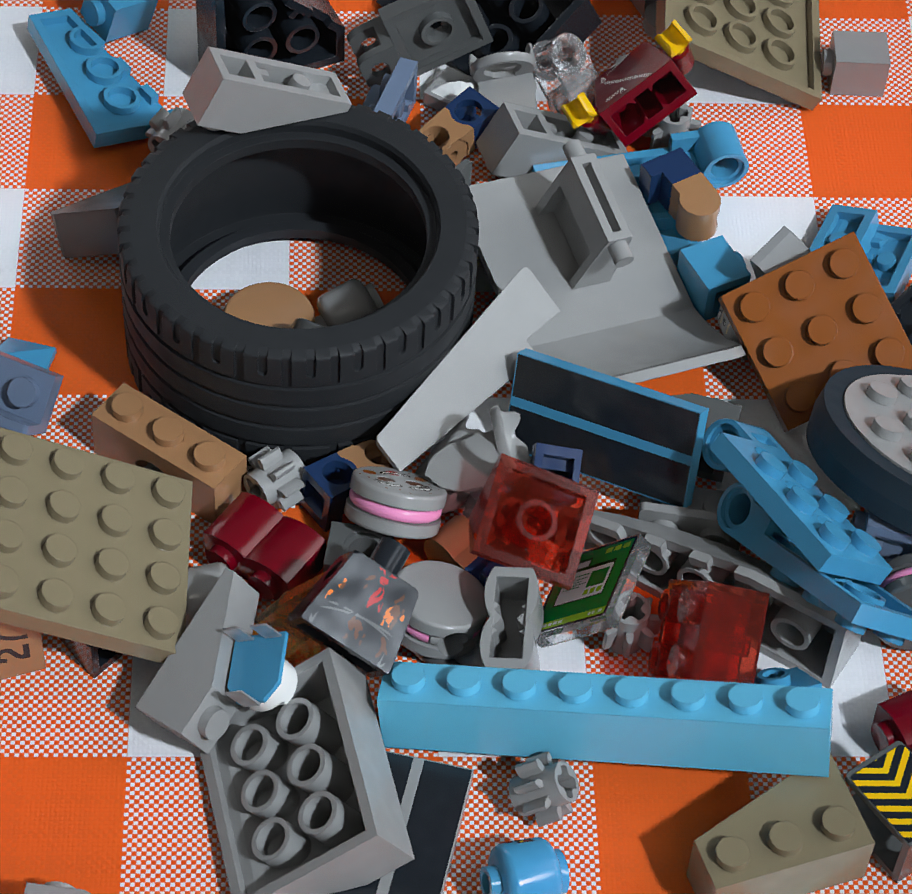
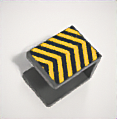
(885, 804)

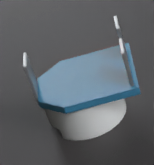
(259, 670)

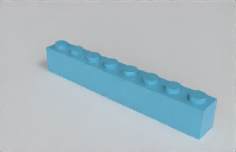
(607, 718)

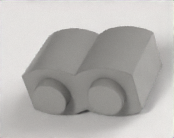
(513, 619)

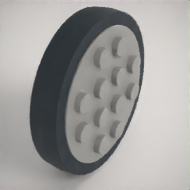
(865, 438)

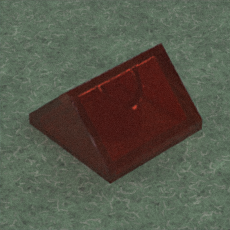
(532, 520)

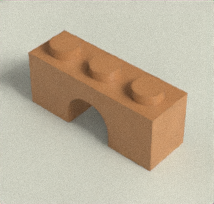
(143, 431)

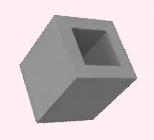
(856, 63)

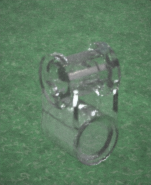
(568, 72)

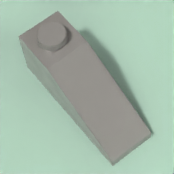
(259, 93)
(531, 136)
(191, 685)

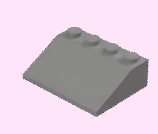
(307, 789)

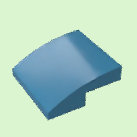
(884, 245)

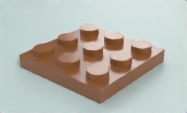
(814, 322)

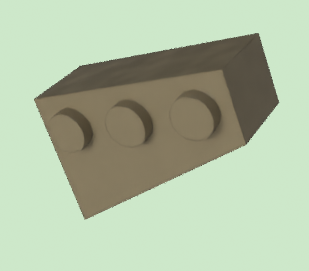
(785, 841)

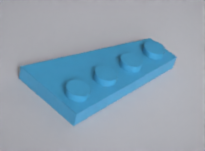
(96, 85)

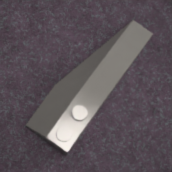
(793, 628)

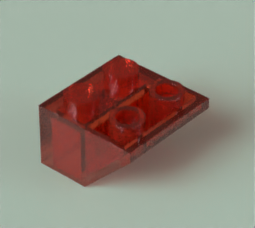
(708, 632)

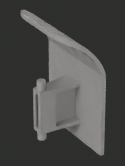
(601, 264)

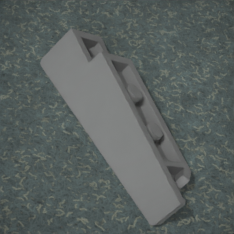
(470, 371)

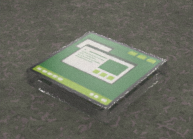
(598, 592)

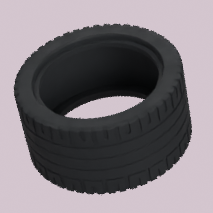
(324, 178)

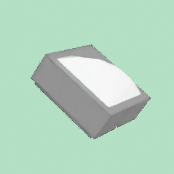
(447, 88)

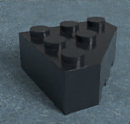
(278, 30)

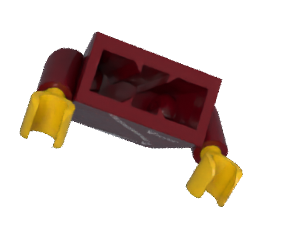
(638, 88)

